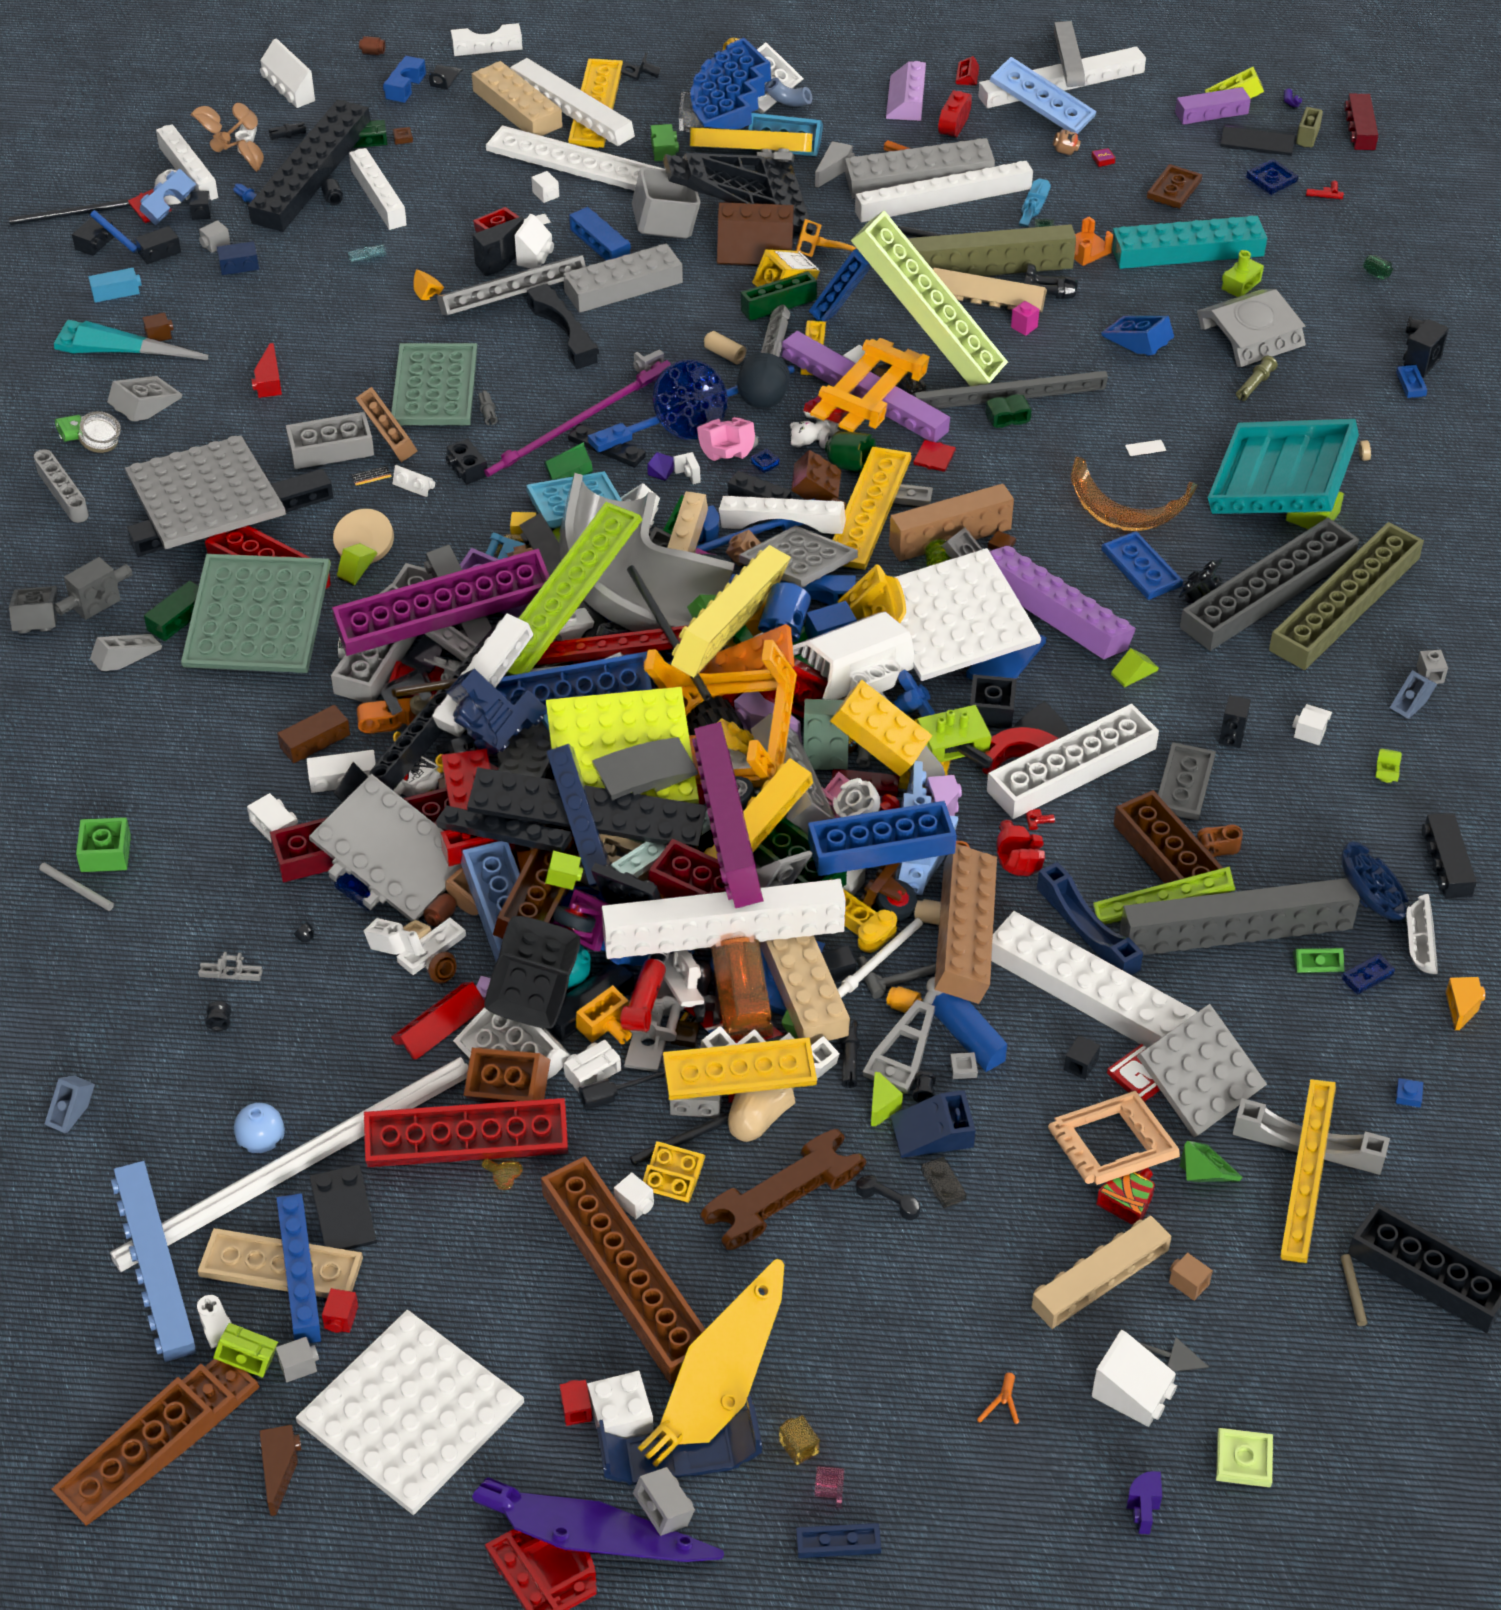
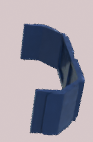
(733, 1445)

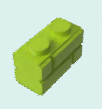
(245, 1350)

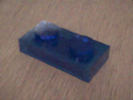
(1368, 974)

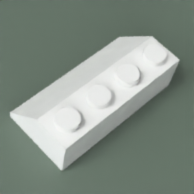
(287, 74)

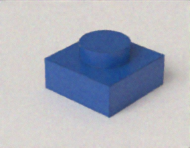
(1409, 1092)

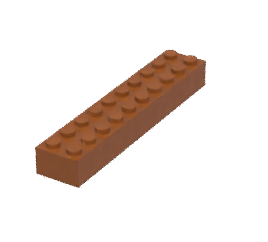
(623, 1264)

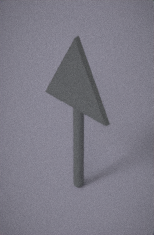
(1180, 1358)

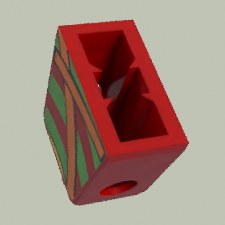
(1128, 1195)

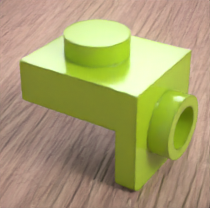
(1388, 765)

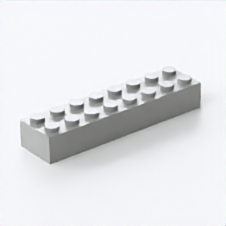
(916, 164)
(366, 672)

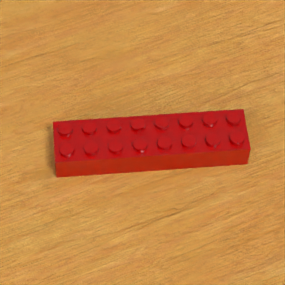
(465, 1132)

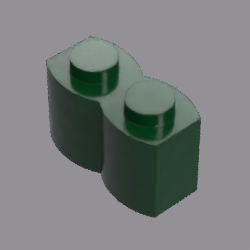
(1008, 411)

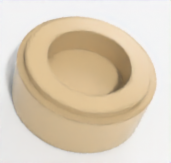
(1364, 450)

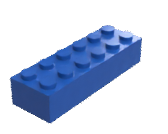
(881, 838)

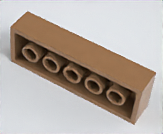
(979, 512)

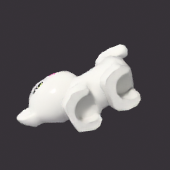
(807, 432)

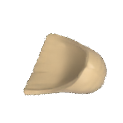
(756, 1111)

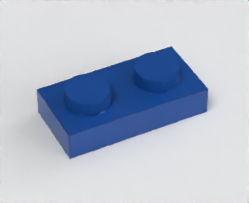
(1411, 381)

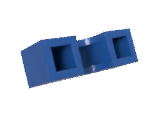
(398, 84)

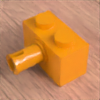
(603, 1016)

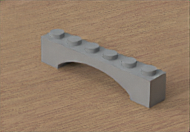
(1356, 1151)

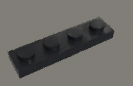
(622, 452)

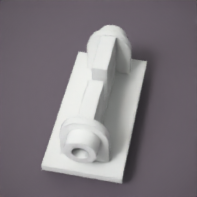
(412, 481)

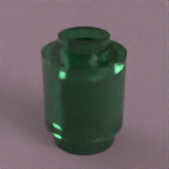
(1378, 266)

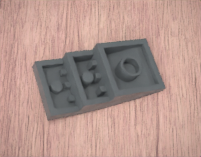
(644, 767)

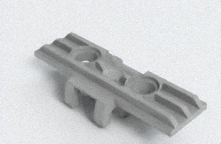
(649, 1057)

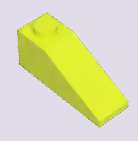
(1247, 79)

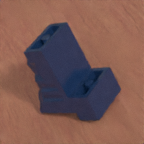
(489, 714)

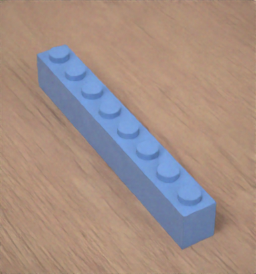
(154, 1262)

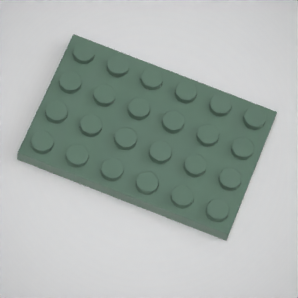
(434, 383)

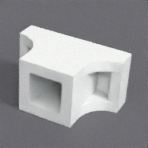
(576, 625)

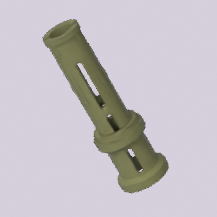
(1260, 373)

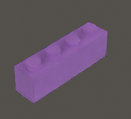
(1212, 105)

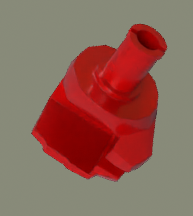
(1018, 850)

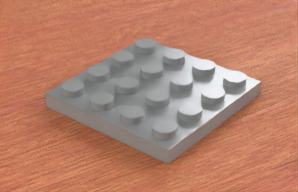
(809, 553)
(1201, 1070)

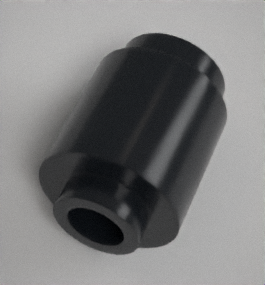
(332, 191)

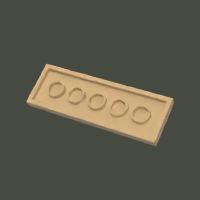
(261, 1263)

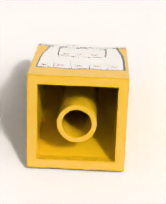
(782, 264)

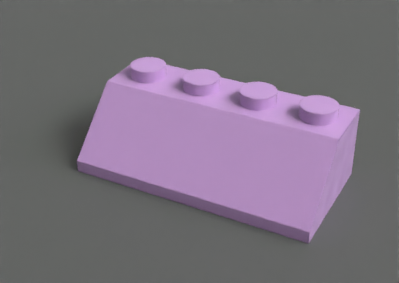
(906, 92)

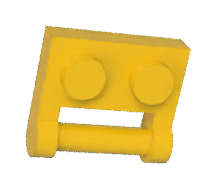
(735, 737)

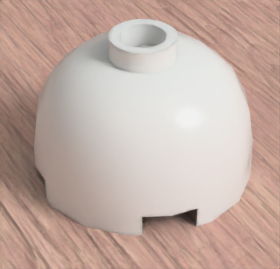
(856, 798)

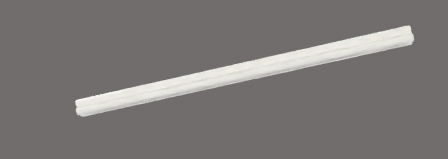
(297, 1160)

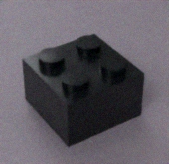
(1426, 346)
(994, 699)

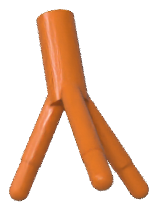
(1003, 1397)

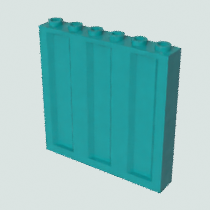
(1284, 466)

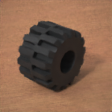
(711, 712)

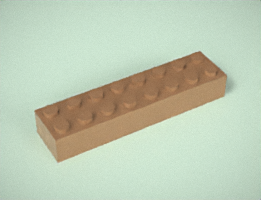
(966, 924)

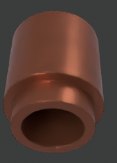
(372, 45)
(440, 909)

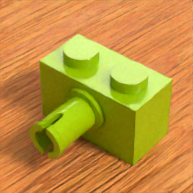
(1243, 275)

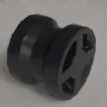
(218, 1016)

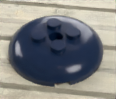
(1374, 882)

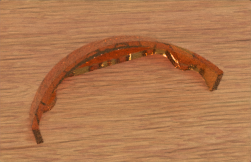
(1117, 515)

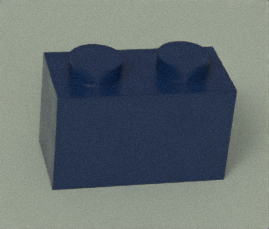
(237, 258)

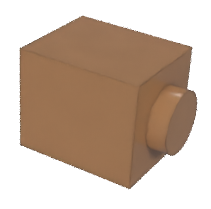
(1190, 1276)

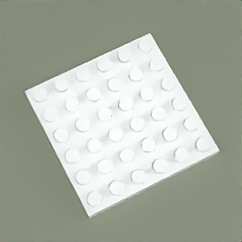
(962, 614)
(410, 1411)

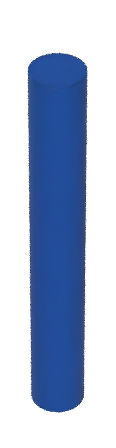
(111, 229)

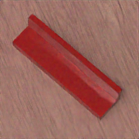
(440, 1020)

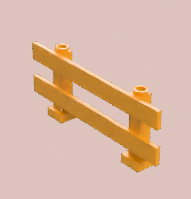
(871, 405)

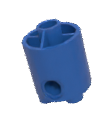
(785, 605)

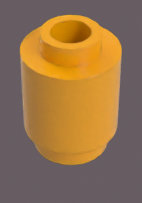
(902, 998)

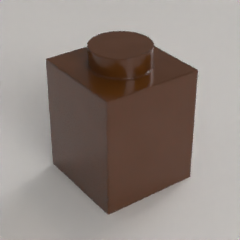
(158, 327)

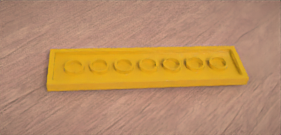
(600, 83)
(872, 502)

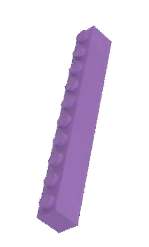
(832, 367)

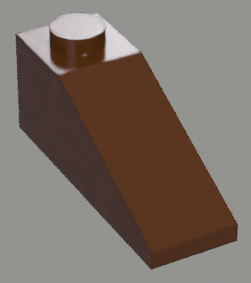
(279, 1461)

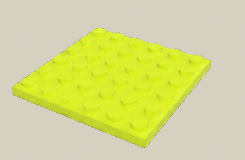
(618, 721)

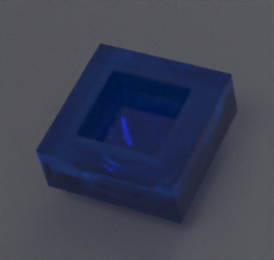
(765, 460)

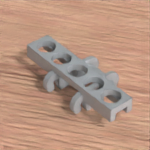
(238, 975)

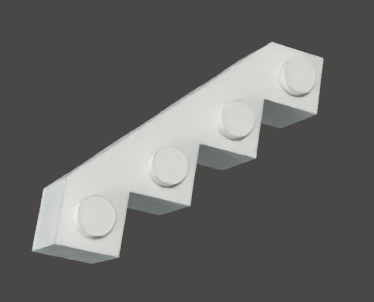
(824, 1054)

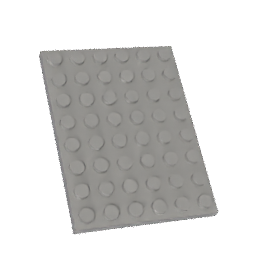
(204, 491)

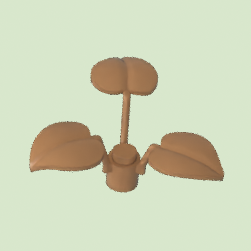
(210, 120)

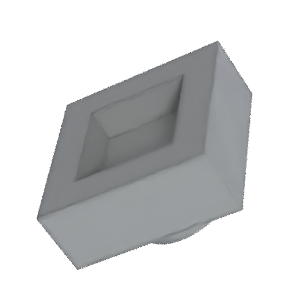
(963, 1065)

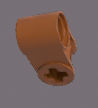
(1222, 839)

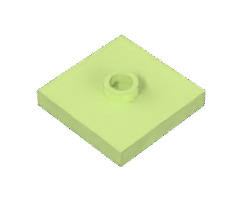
(1244, 1457)

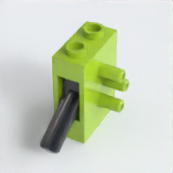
(958, 735)

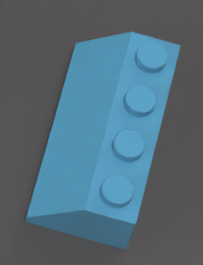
(777, 123)

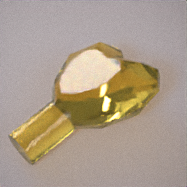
(503, 1173)

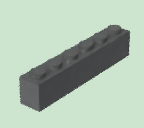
(444, 562)

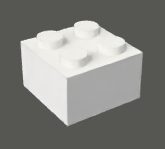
(621, 1405)

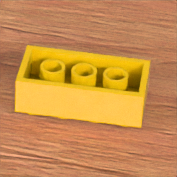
(881, 728)

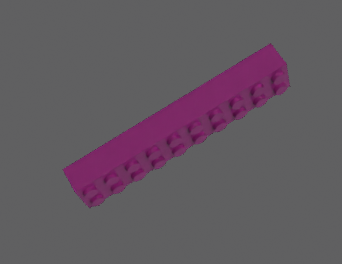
(439, 602)
(726, 816)

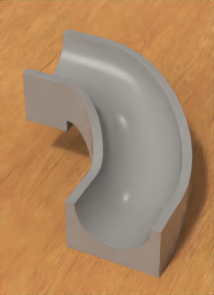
(669, 574)

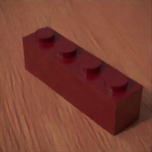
(1361, 121)

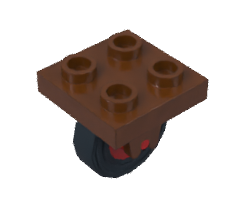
(890, 893)

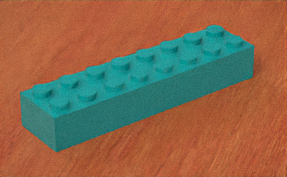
(1188, 241)

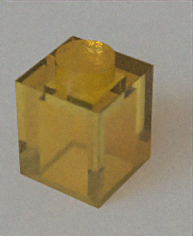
(798, 1439)

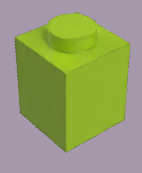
(564, 870)

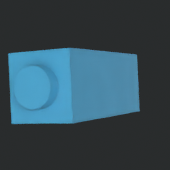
(114, 284)

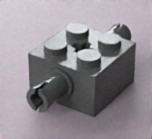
(92, 588)

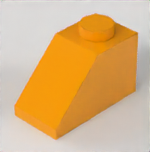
(1464, 999)

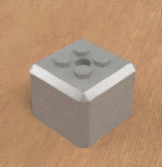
(663, 206)

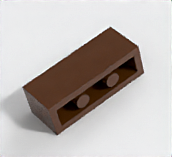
(313, 734)

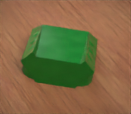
(568, 463)

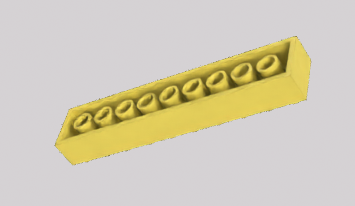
(728, 611)

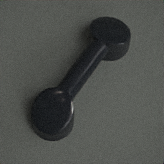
(909, 1205)

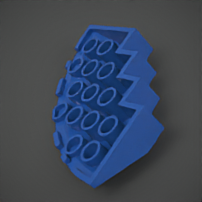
(730, 86)

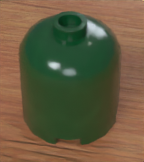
(849, 449)

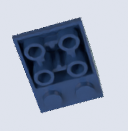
(935, 1125)

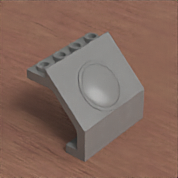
(1256, 325)

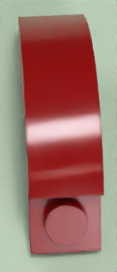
(1016, 743)

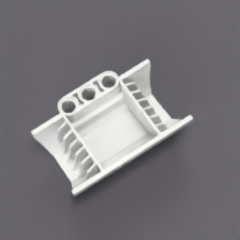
(864, 650)

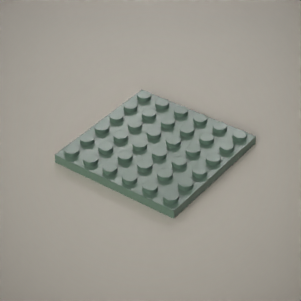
(256, 613)

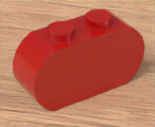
(955, 113)

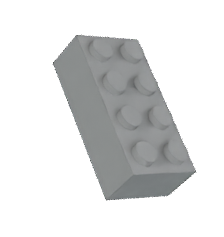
(330, 440)

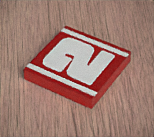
(1133, 1076)

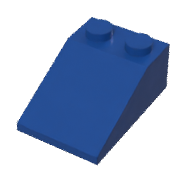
(1140, 333)

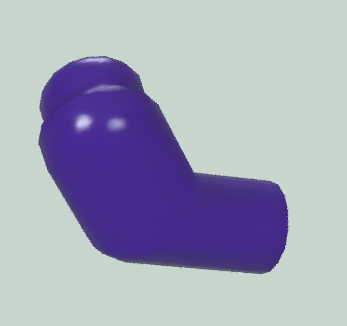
(1288, 98)

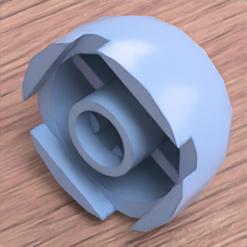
(258, 1127)

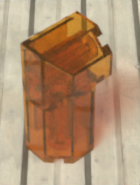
(742, 988)

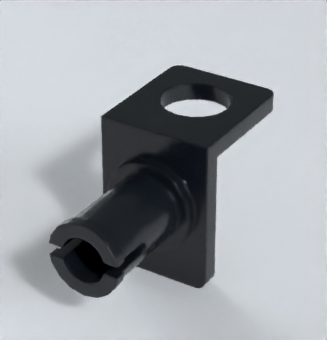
(644, 68)

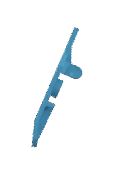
(1034, 201)

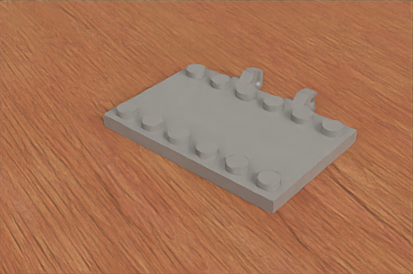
(386, 848)

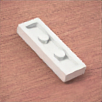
(436, 941)

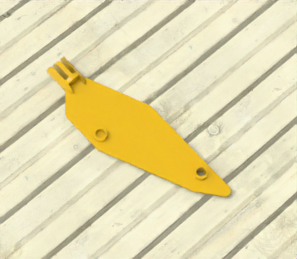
(719, 1367)

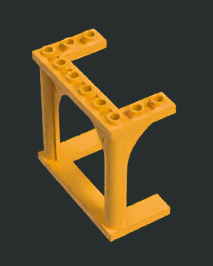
(777, 677)

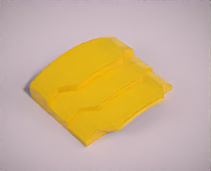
(876, 594)

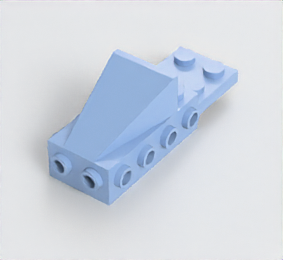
(918, 872)

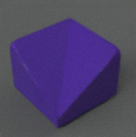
(660, 466)

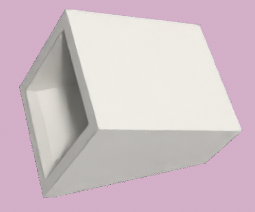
(1133, 1380)

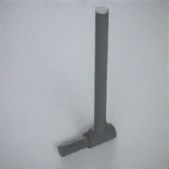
(877, 984)

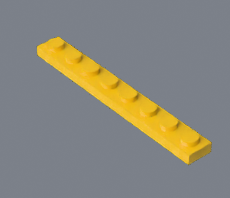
(1308, 1171)

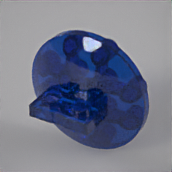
(688, 397)

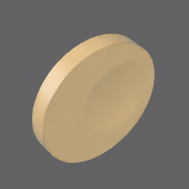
(367, 528)

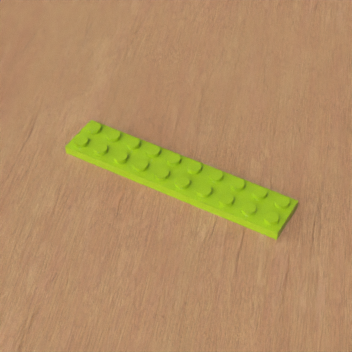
(573, 580)

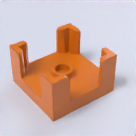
(1089, 245)

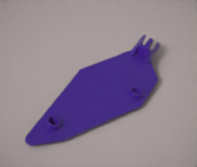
(589, 1525)

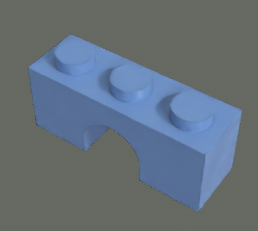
(176, 185)

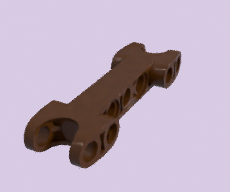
(749, 1210)

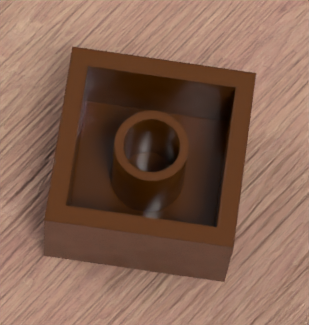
(815, 478)

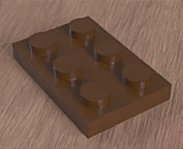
(1174, 186)

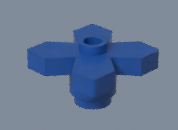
(914, 697)

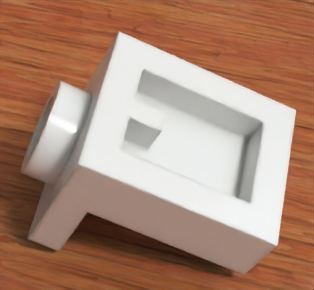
(689, 465)

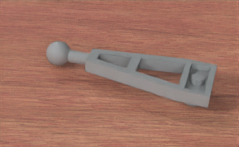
(897, 1073)

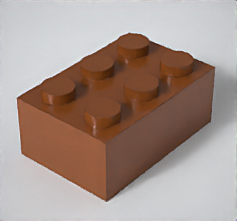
(506, 1076)

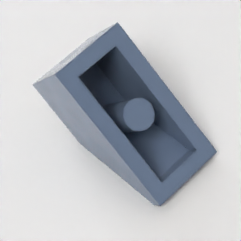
(1413, 694)
(68, 1102)

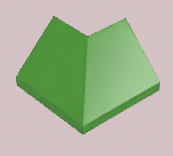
(1205, 1165)

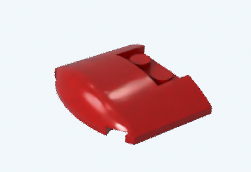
(541, 1573)

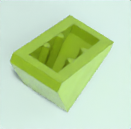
(355, 562)
(1133, 668)
(886, 1099)

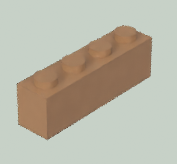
(386, 424)

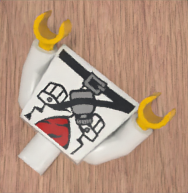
(421, 777)

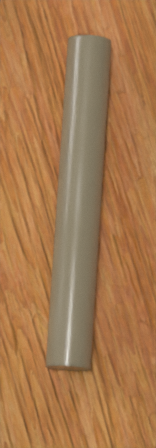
(1353, 1290)

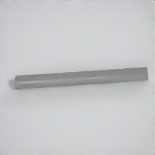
(76, 886)

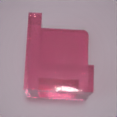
(830, 1483)

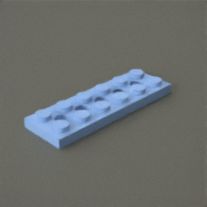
(1042, 86)

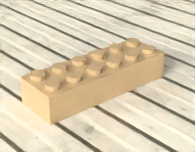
(517, 99)
(807, 988)

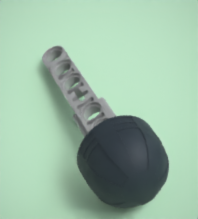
(765, 376)

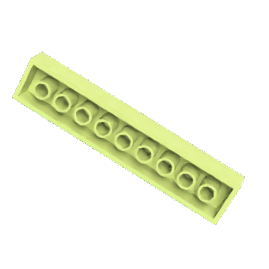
(929, 300)

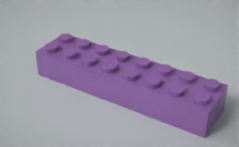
(1063, 605)

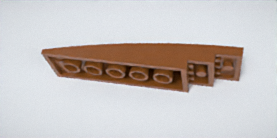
(154, 1438)

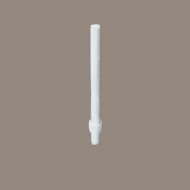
(851, 982)

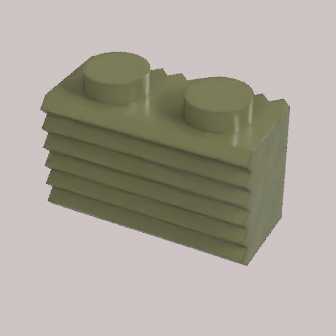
(1309, 127)

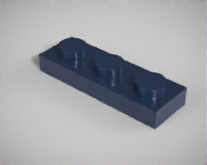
(838, 1540)

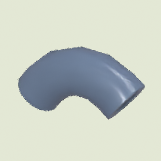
(787, 95)

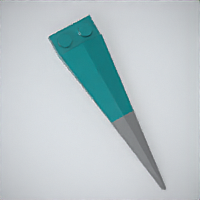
(92, 337)

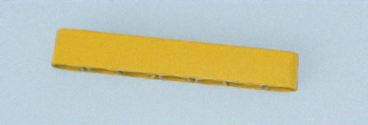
(750, 139)

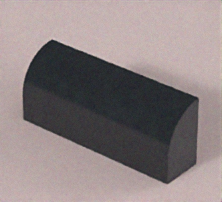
(587, 991)

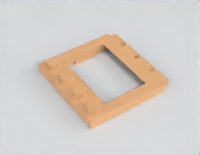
(1139, 1119)

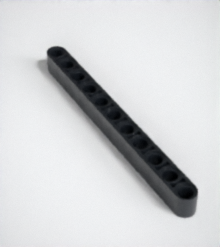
(417, 736)

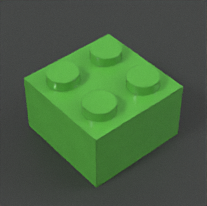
(103, 844)

